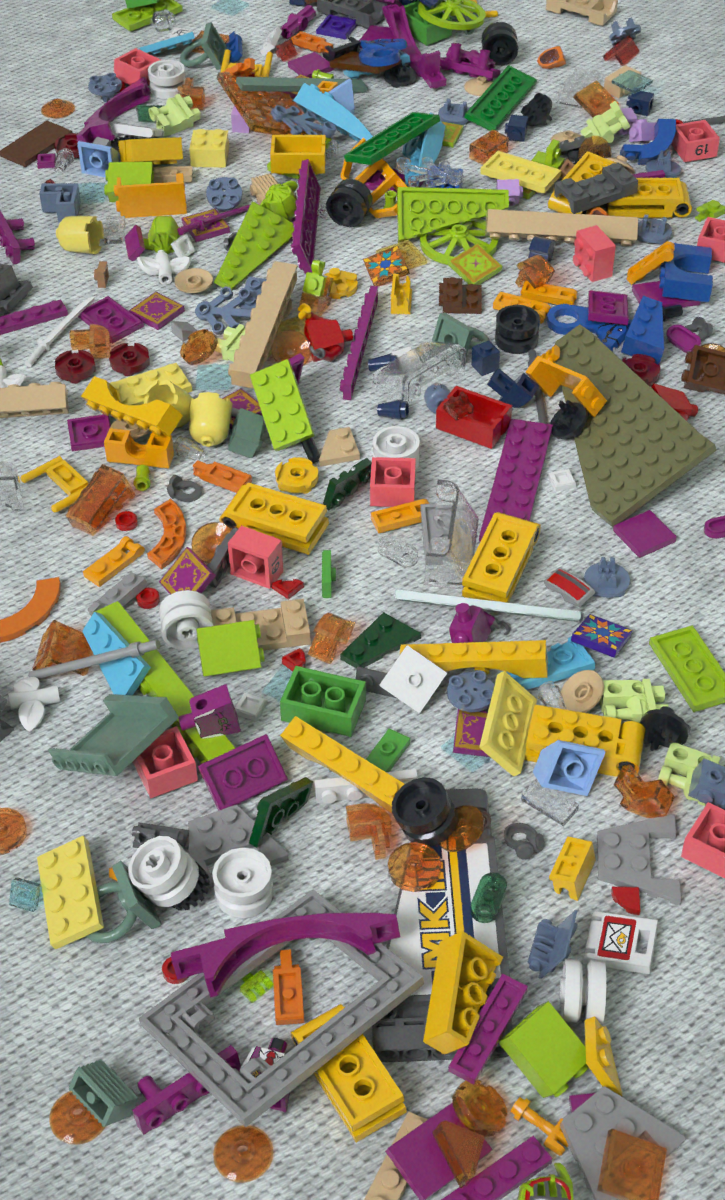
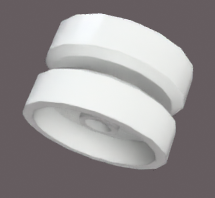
(165, 77)
(397, 443)
(181, 616)
(163, 871)
(243, 882)
(581, 991)

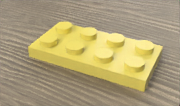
(530, 173)
(133, 387)
(508, 723)
(69, 892)

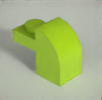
(551, 157)

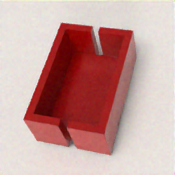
(483, 426)

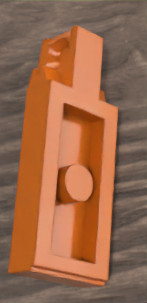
(310, 42)
(242, 68)
(221, 475)
(288, 991)

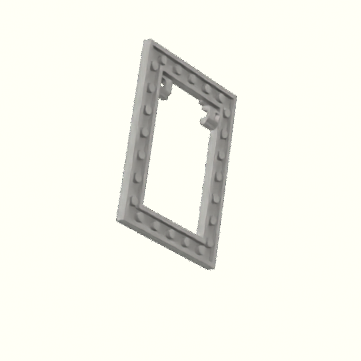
(177, 1020)

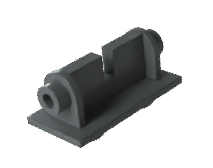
(372, 679)
(145, 832)

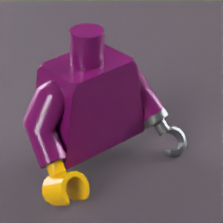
(473, 625)

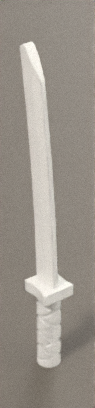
(43, 345)

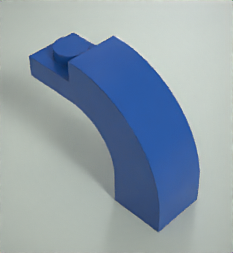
(663, 136)

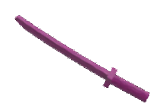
(199, 223)

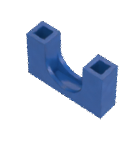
(685, 285)

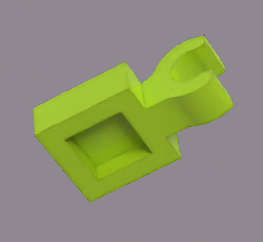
(710, 209)
(314, 280)

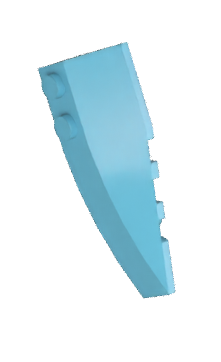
(327, 109)
(424, 145)

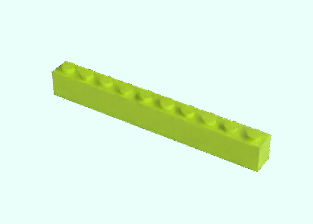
(164, 682)

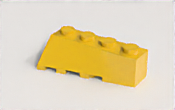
(458, 990)

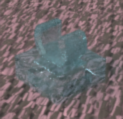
(24, 894)

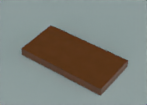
(351, 62)
(37, 141)

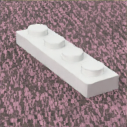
(339, 789)

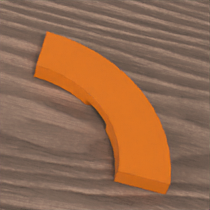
(173, 536)
(34, 613)

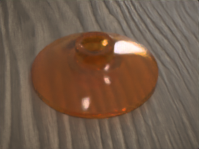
(57, 108)
(594, 144)
(290, 340)
(206, 537)
(468, 829)
(71, 1127)
(246, 1165)

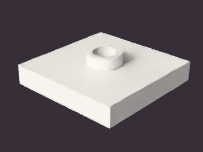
(413, 679)

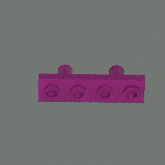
(474, 70)
(11, 244)
(175, 1097)

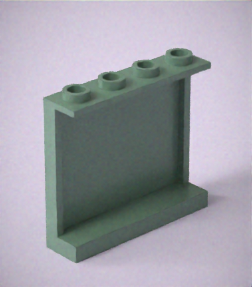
(119, 736)

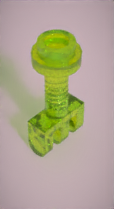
(253, 982)

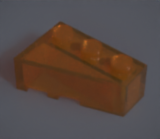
(99, 500)

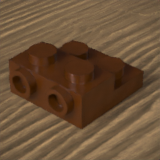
(460, 298)
(704, 370)

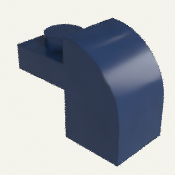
(542, 247)
(513, 392)

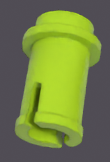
(317, 74)
(390, 199)
(142, 479)

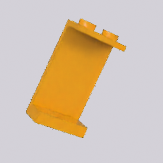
(151, 199)
(551, 376)

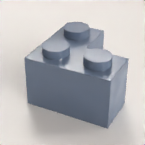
(60, 198)

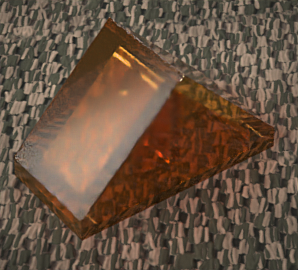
(460, 1149)

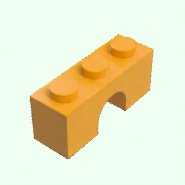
(123, 449)

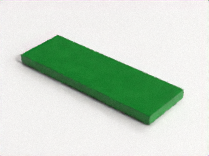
(500, 98)
(392, 138)

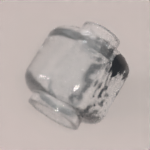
(163, 20)

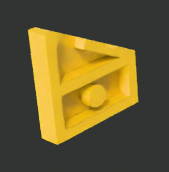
(600, 1055)

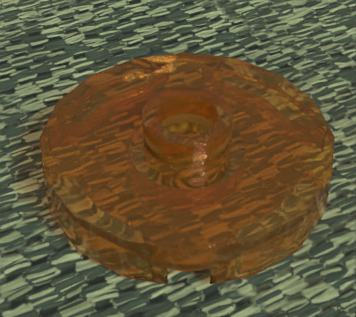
(199, 347)
(13, 830)
(413, 877)
(480, 1108)

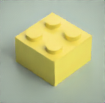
(209, 148)

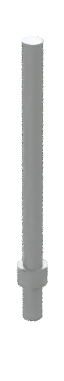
(134, 650)

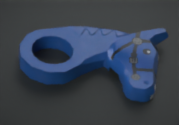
(381, 51)
(609, 334)

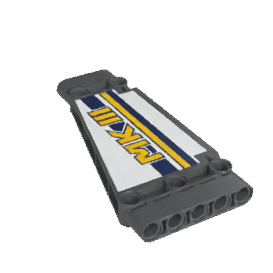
(431, 917)

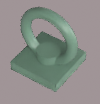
(212, 45)
(453, 331)
(133, 902)

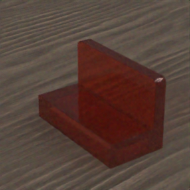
(623, 51)

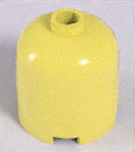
(80, 234)
(172, 394)
(209, 419)

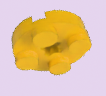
(346, 283)
(287, 480)

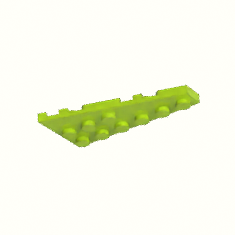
(435, 209)
(255, 242)

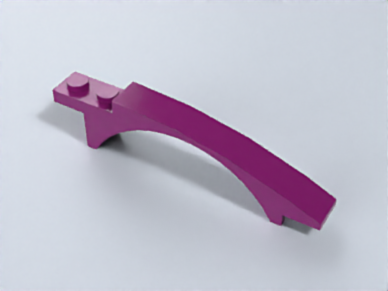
(424, 64)
(99, 122)
(222, 957)

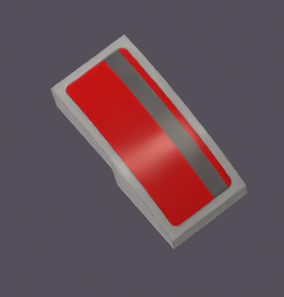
(569, 586)

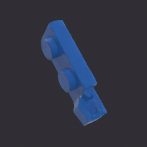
(235, 47)

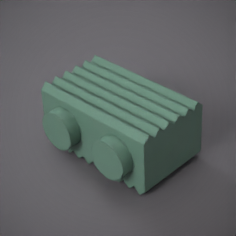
(103, 1093)

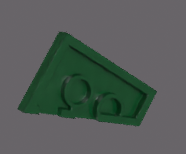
(347, 483)
(377, 640)
(279, 805)

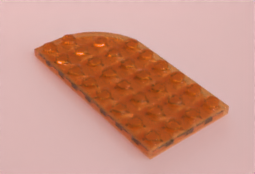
(257, 105)

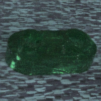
(488, 900)

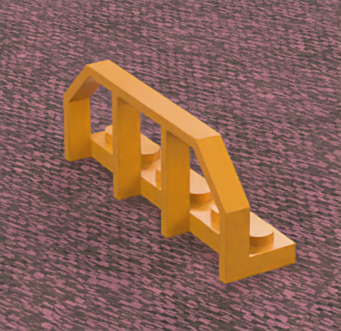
(392, 179)

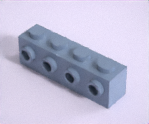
(708, 783)

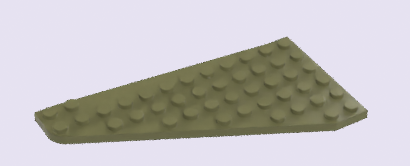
(636, 438)

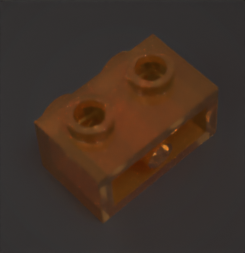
(487, 145)

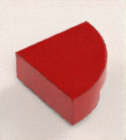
(287, 588)
(293, 659)
(627, 898)

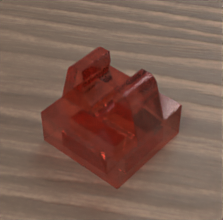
(286, 50)
(458, 406)

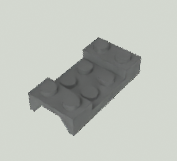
(365, 11)
(598, 190)

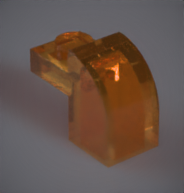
(197, 94)
(535, 270)
(318, 303)
(95, 339)
(330, 632)
(643, 798)
(372, 823)

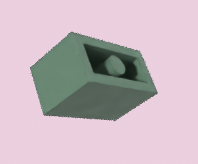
(246, 433)

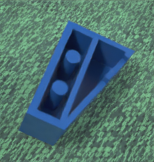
(646, 331)

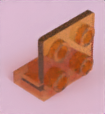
(61, 645)

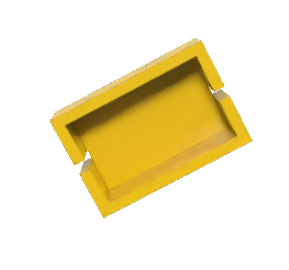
(151, 150)
(290, 151)

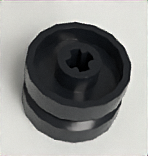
(501, 41)
(349, 203)
(517, 329)
(425, 811)

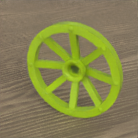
(454, 8)
(458, 236)

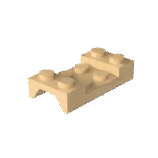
(598, 10)
(278, 627)

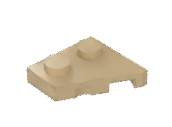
(339, 447)

